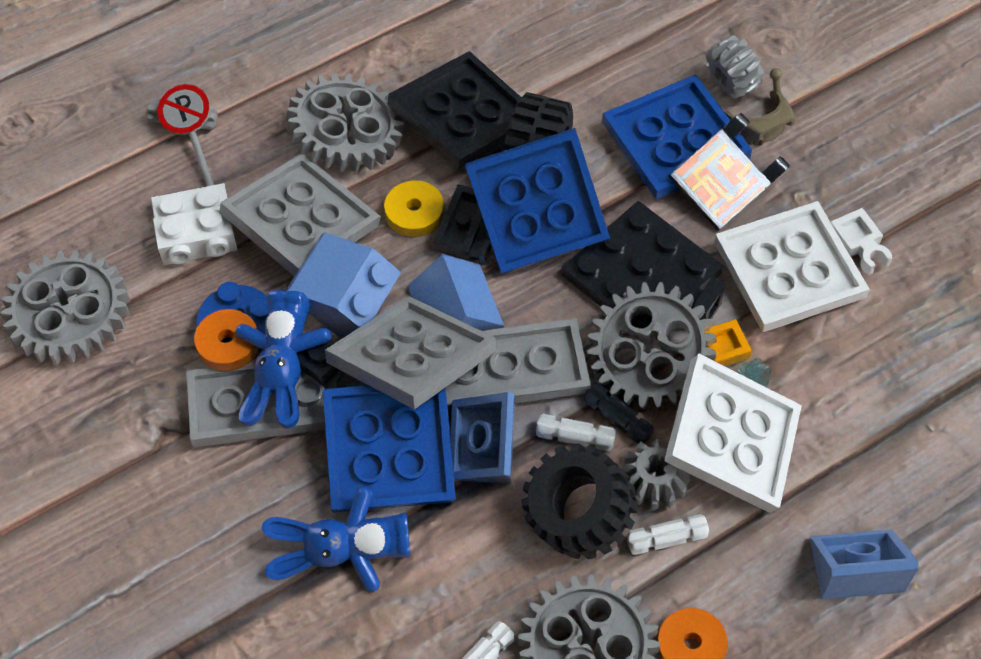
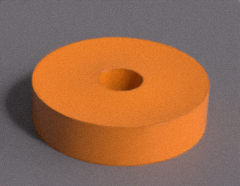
(222, 355)
(692, 624)

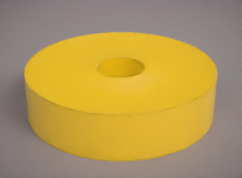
(416, 222)

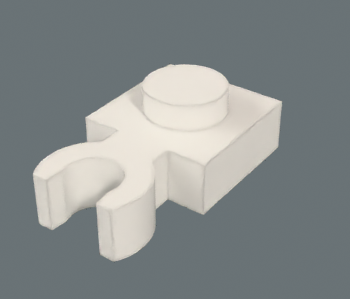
(862, 238)

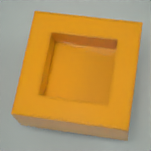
(730, 344)

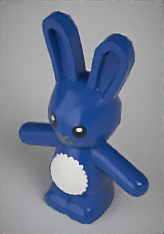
(278, 365)
(333, 542)

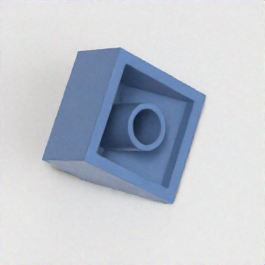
(344, 283)

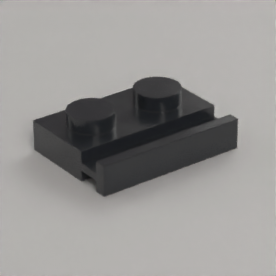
(463, 228)

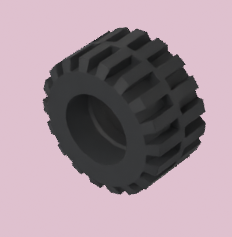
(536, 119)
(554, 484)

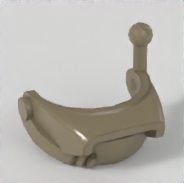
(769, 126)

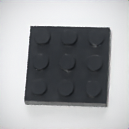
(458, 108)
(640, 251)

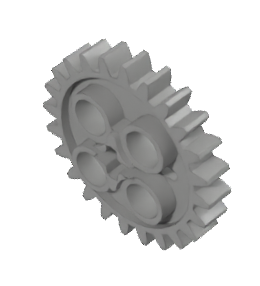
(320, 127)
(65, 307)
(667, 314)
(623, 628)

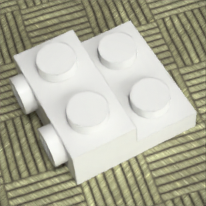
(191, 225)

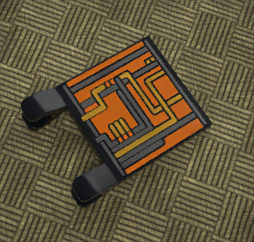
(721, 176)

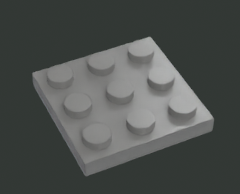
(293, 208)
(411, 351)

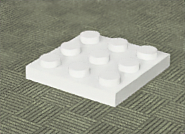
(791, 266)
(733, 433)

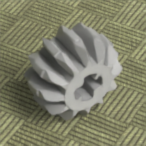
(734, 66)
(651, 487)

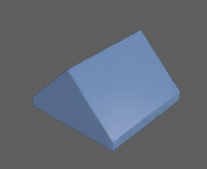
(458, 291)
(483, 438)
(862, 564)

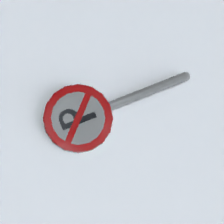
(183, 112)

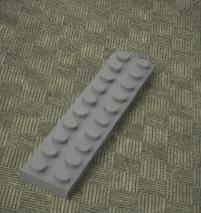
(529, 361)

